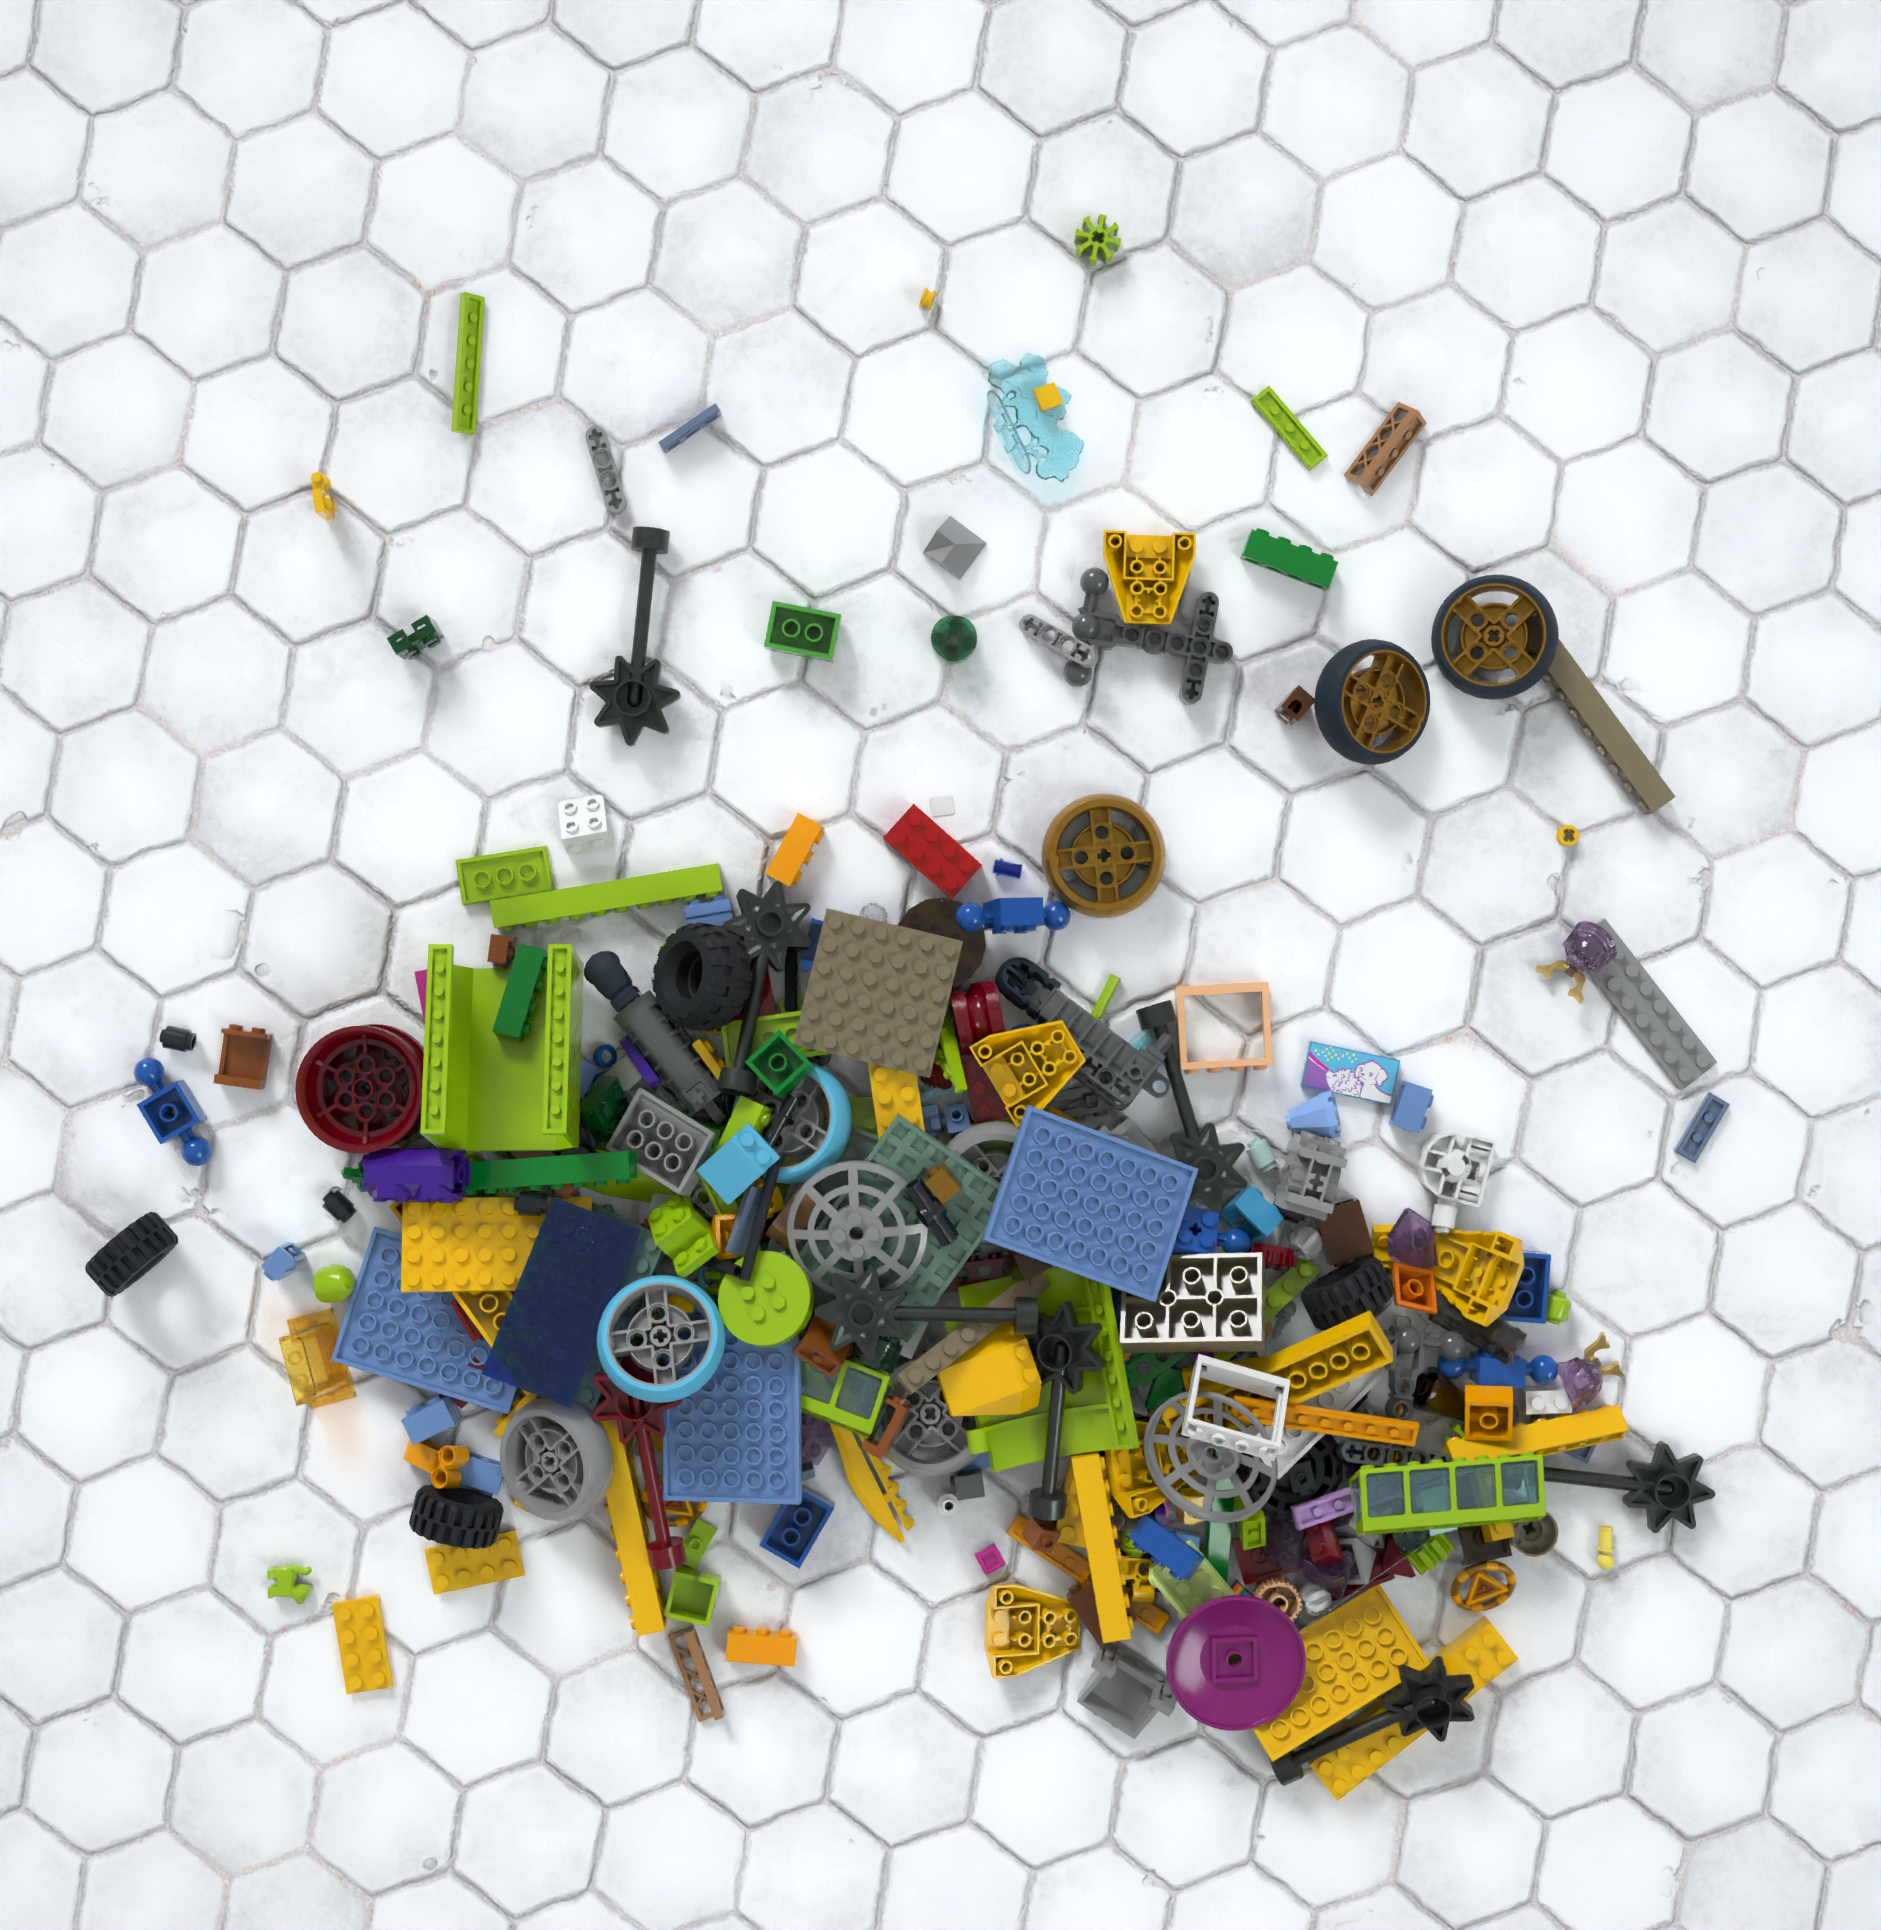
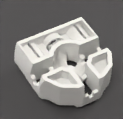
(1451, 1158)

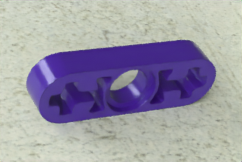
(640, 1062)

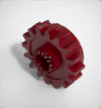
(1276, 1256)

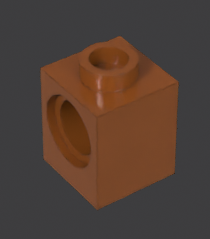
(1041, 1534)

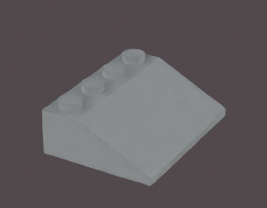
(665, 1142)

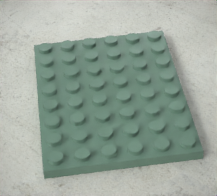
(911, 1155)

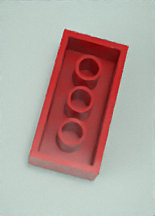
(932, 851)

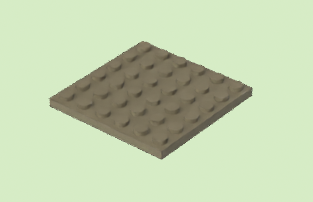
(878, 992)

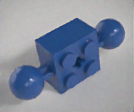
(1013, 915)
(157, 1109)
(1200, 1235)
(1489, 1371)

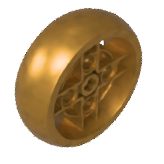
(1099, 812)

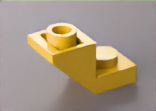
(1380, 1243)

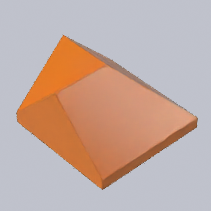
(1414, 1288)

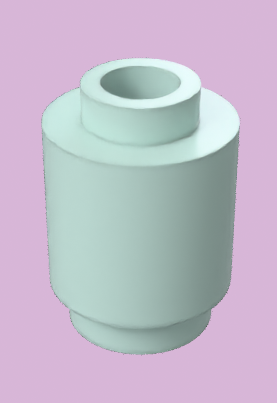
(1261, 1154)

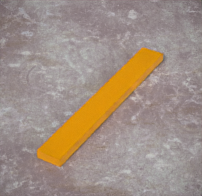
(1332, 1421)
(1078, 1568)

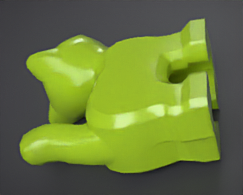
(286, 1582)

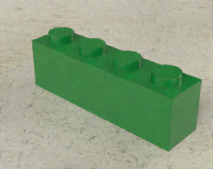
(1289, 559)
(521, 992)

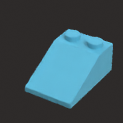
(738, 1163)

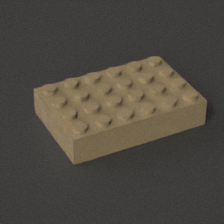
(1200, 1307)

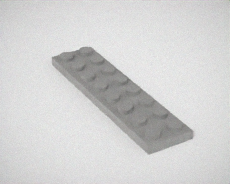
(1652, 1015)

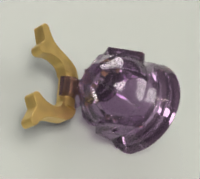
(1585, 949)
(1583, 1377)

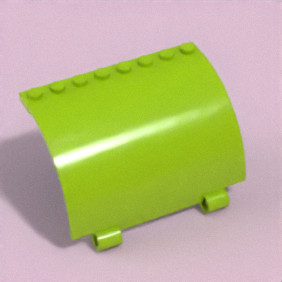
(1093, 1418)

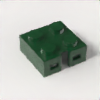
(427, 636)
(607, 1108)

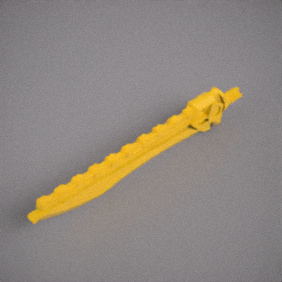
(865, 1485)

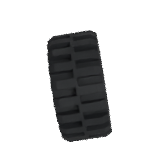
(131, 1254)
(1347, 1293)
(456, 1517)

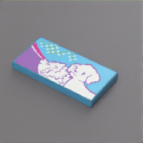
(1350, 1072)

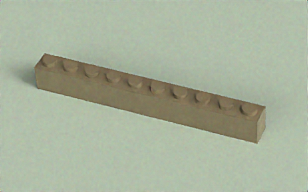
(1601, 726)

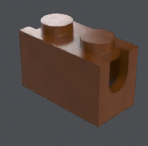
(1294, 706)

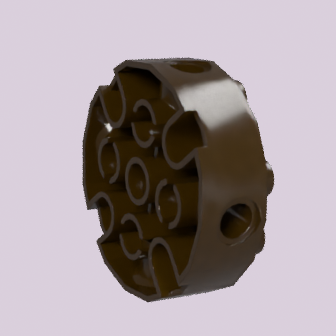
(939, 918)

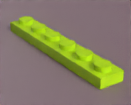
(468, 364)
(1281, 1293)

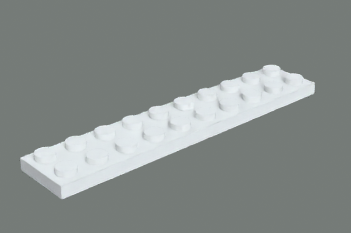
(1345, 1396)

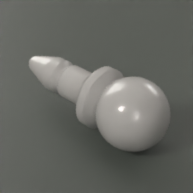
(1283, 1317)

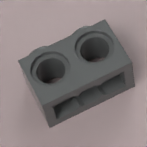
(967, 1484)

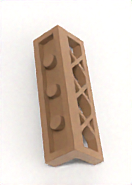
(1390, 449)
(704, 1673)

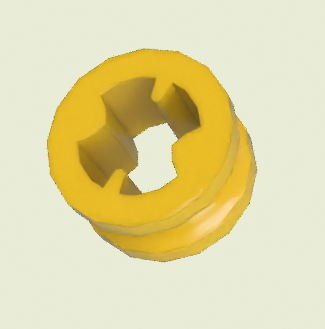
(927, 299)
(1575, 835)

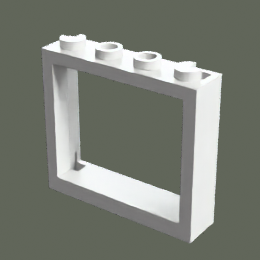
(1247, 1380)

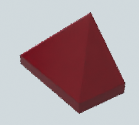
(1393, 1554)

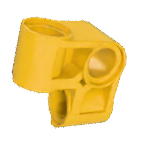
(1139, 1586)

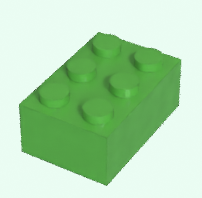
(802, 631)

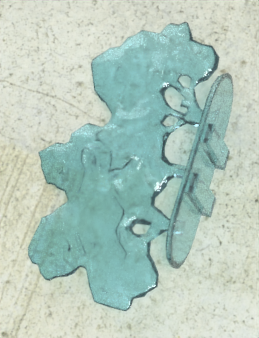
(1061, 445)

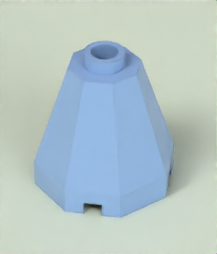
(1316, 1116)

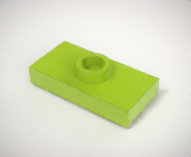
(698, 1541)

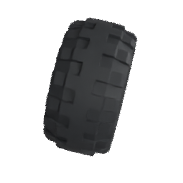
(702, 977)
(1326, 1472)

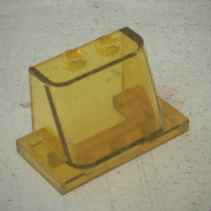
(308, 1361)

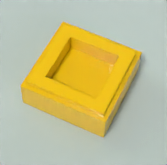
(1047, 397)

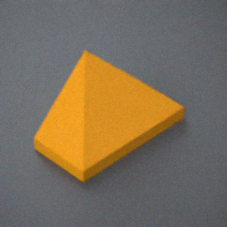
(722, 1227)

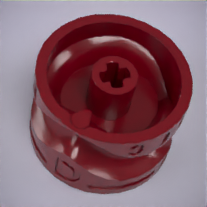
(977, 1013)

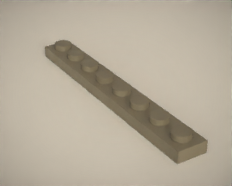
(965, 1337)

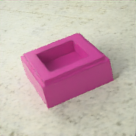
(990, 1559)

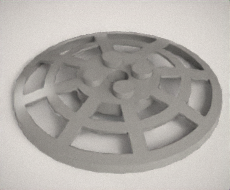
(855, 1216)
(1205, 1463)

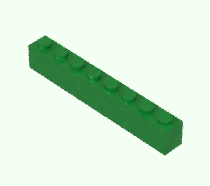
(553, 1171)

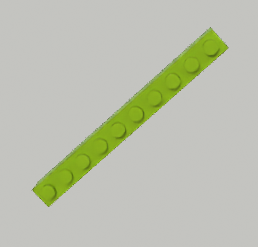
(605, 896)

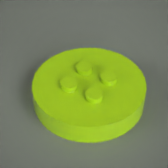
(771, 1305)

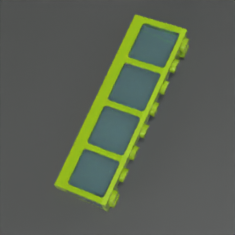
(848, 1399)
(1448, 1494)

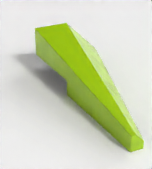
(948, 1055)

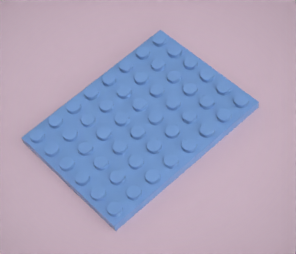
(1090, 1204)
(413, 1334)
(739, 1430)

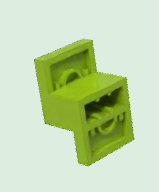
(682, 1234)

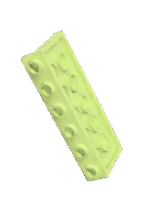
(1189, 1594)

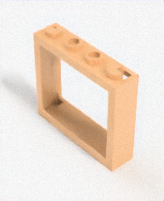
(1236, 1064)

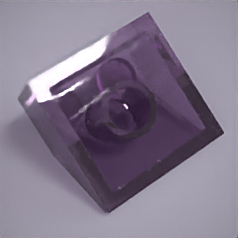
(1412, 1241)

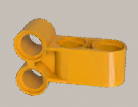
(439, 1461)

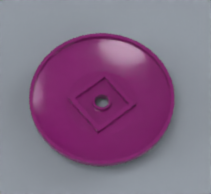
(1240, 1692)

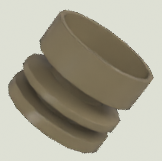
(1536, 1539)

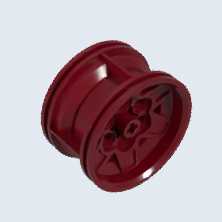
(325, 1114)

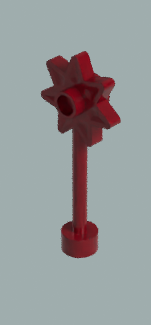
(641, 1418)

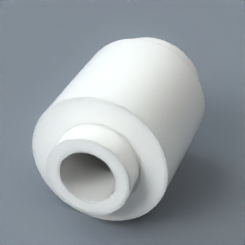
(1444, 1216)
(947, 1496)

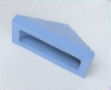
(588, 1072)

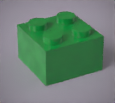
(779, 1064)

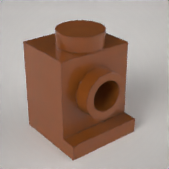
(501, 950)

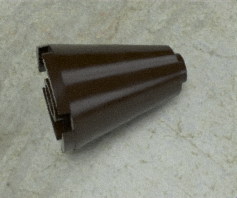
(1438, 1395)

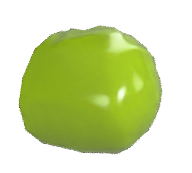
(333, 1283)

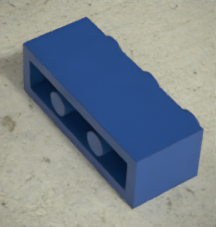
(1166, 1548)

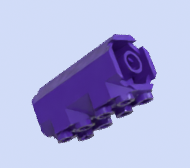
(416, 1175)

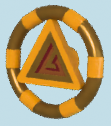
(675, 1507)
(1483, 1586)

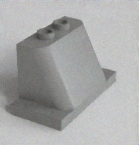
(1126, 1689)

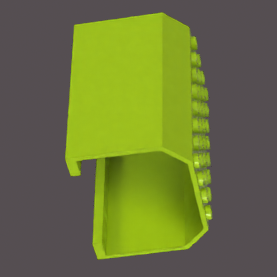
(494, 1089)

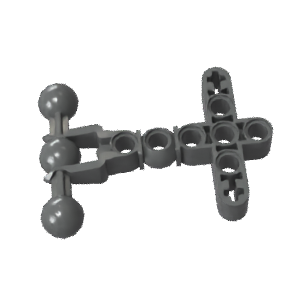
(1087, 628)
(1405, 1340)

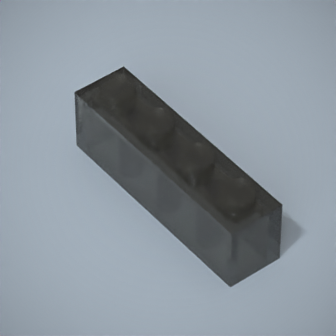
(1497, 1339)

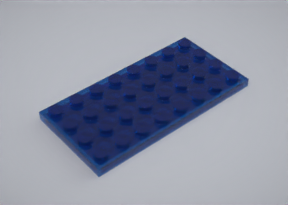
(560, 1302)

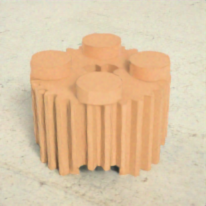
(1280, 1588)

